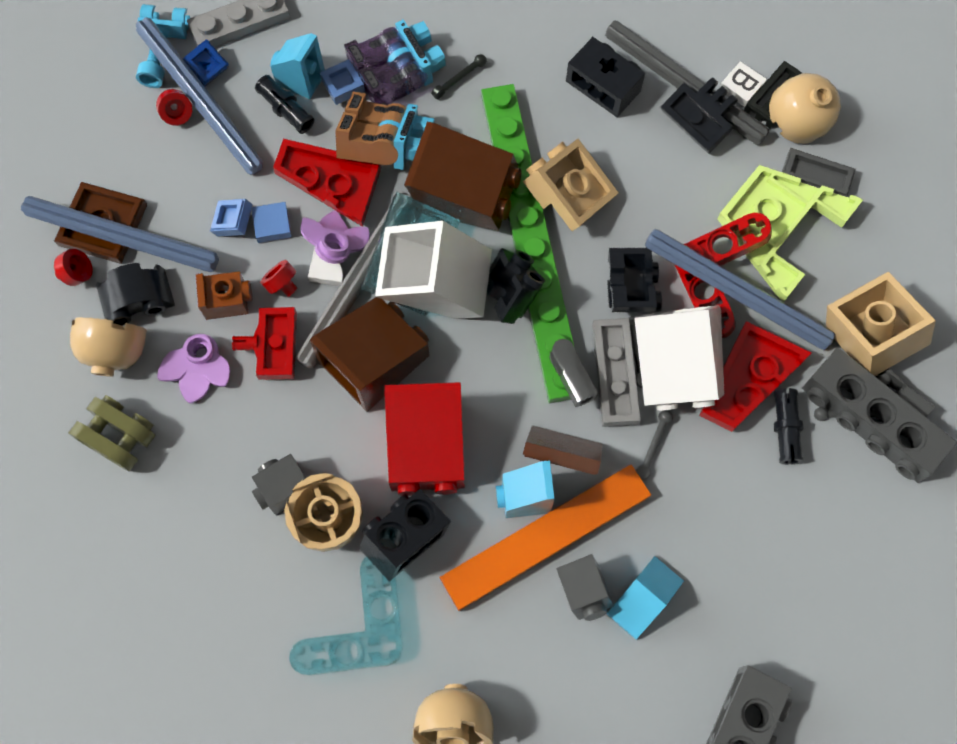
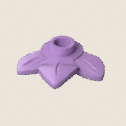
(333, 238)
(194, 372)

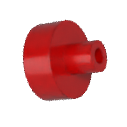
(174, 107)
(73, 267)
(280, 279)

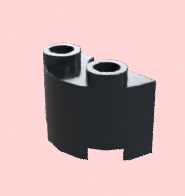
(632, 281)
(513, 284)
(134, 291)

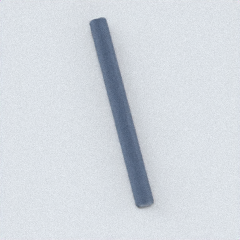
(199, 96)
(120, 234)
(739, 289)

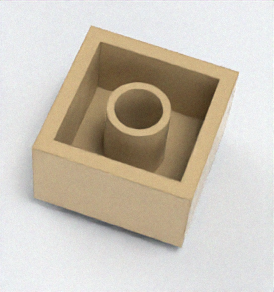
(880, 324)

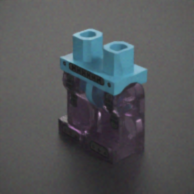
(394, 62)

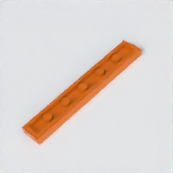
(544, 537)

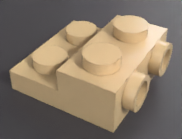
(570, 183)

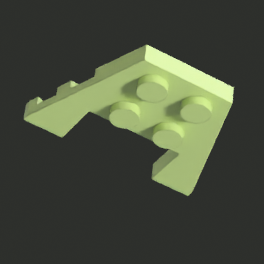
(785, 204)

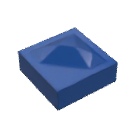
(206, 62)

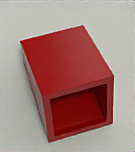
(424, 437)

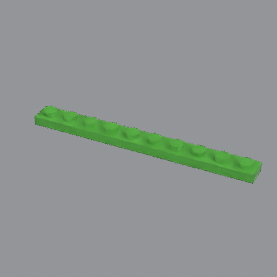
(530, 234)

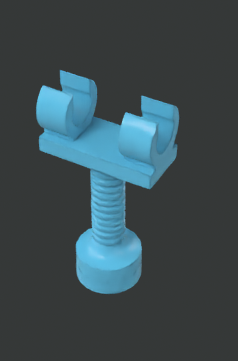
(150, 72)

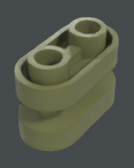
(109, 412)

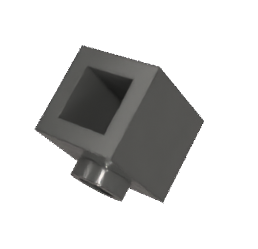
(276, 482)
(585, 588)

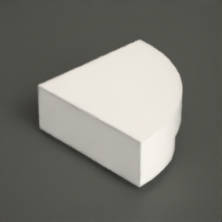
(325, 272)

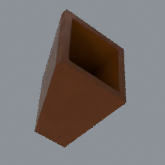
(463, 177)
(370, 350)

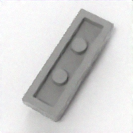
(237, 20)
(615, 372)

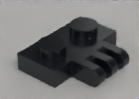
(701, 113)

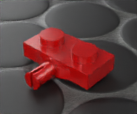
(272, 343)

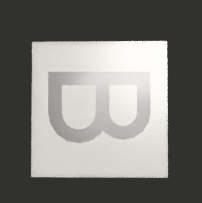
(743, 83)

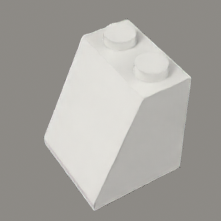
(434, 269)
(681, 357)

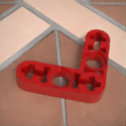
(704, 246)

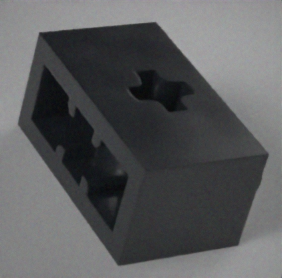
(605, 76)

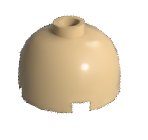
(805, 107)
(106, 344)
(323, 512)
(453, 718)

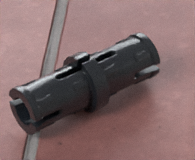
(272, 91)
(788, 426)

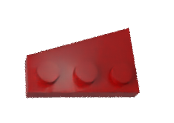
(333, 181)
(751, 373)

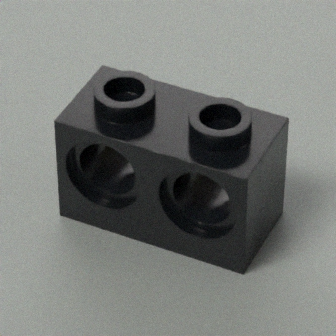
(409, 538)

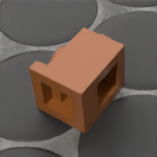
(223, 305)

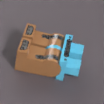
(379, 132)

